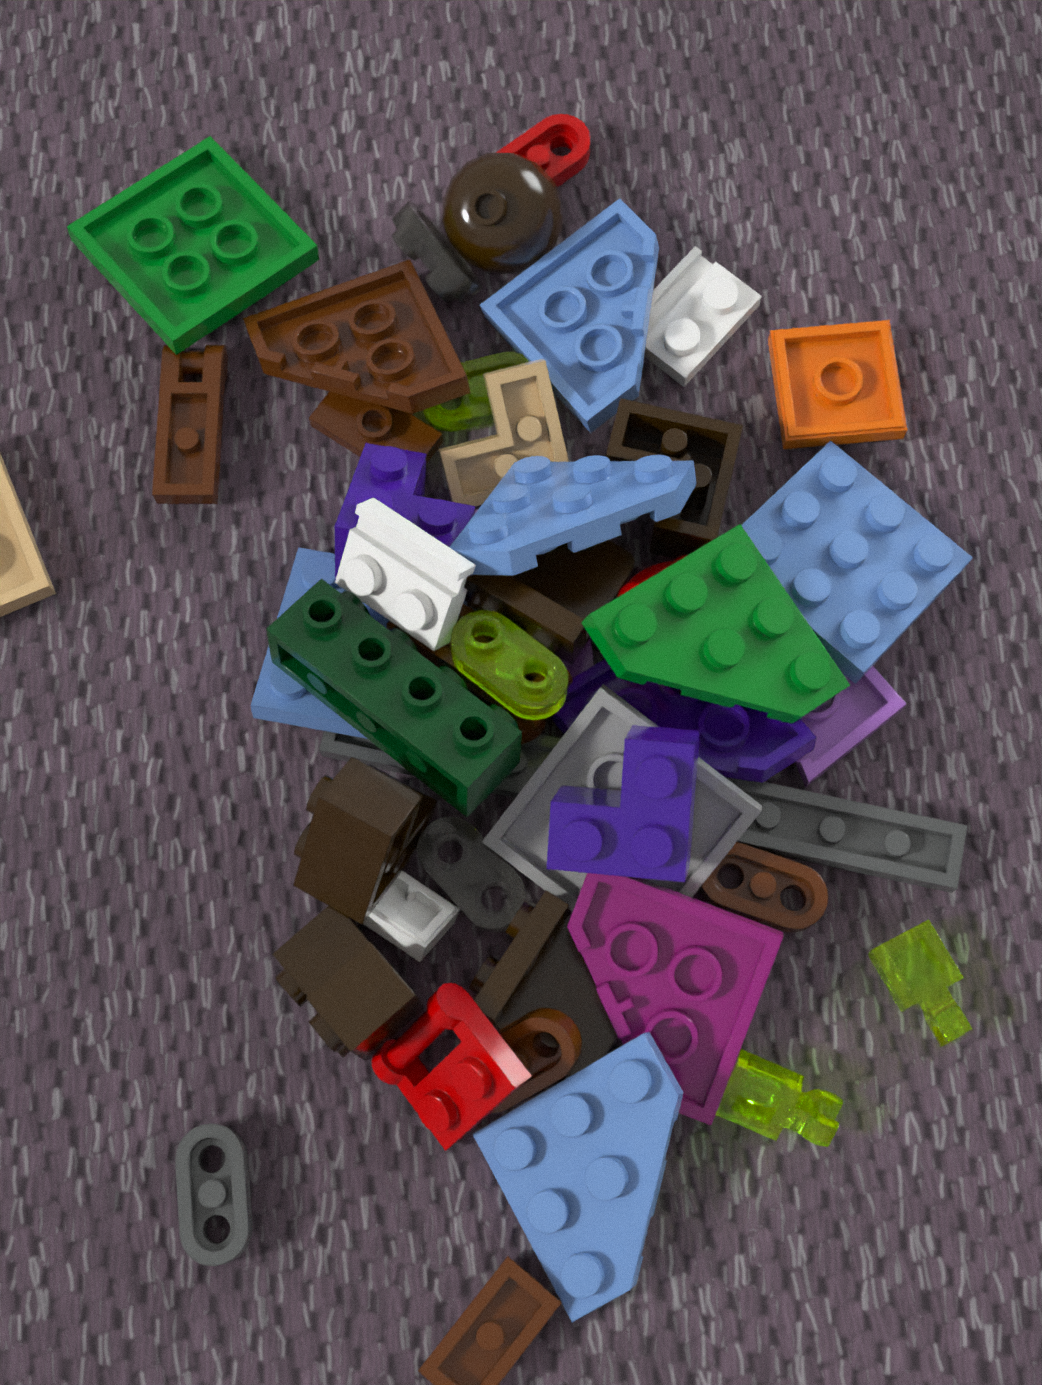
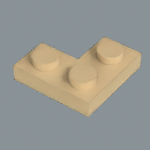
(525, 428)

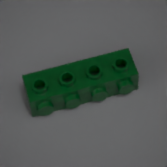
(396, 695)

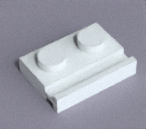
(695, 315)
(404, 574)

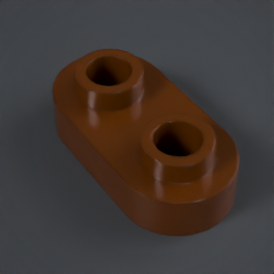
(762, 882)
(541, 1061)

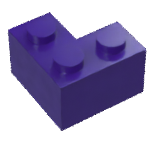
(398, 482)
(633, 829)

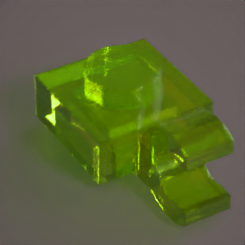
(920, 972)
(770, 1097)

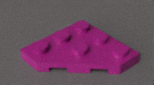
(676, 973)

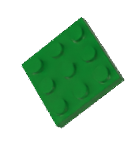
(193, 244)

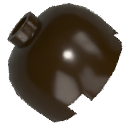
(502, 213)

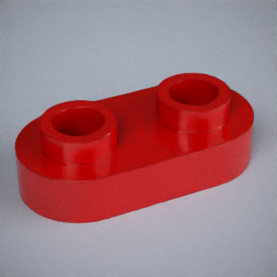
(548, 134)

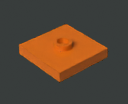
(836, 384)

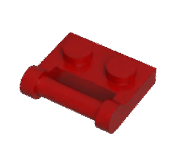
(467, 1081)

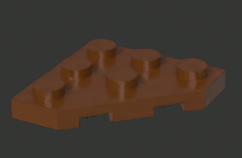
(363, 341)

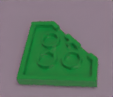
(719, 634)

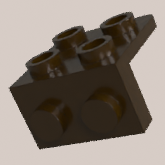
(555, 595)
(544, 972)

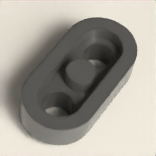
(209, 1194)

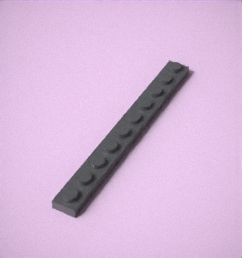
(790, 825)

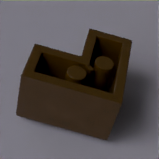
(682, 436)
(359, 837)
(347, 983)

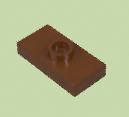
(359, 422)

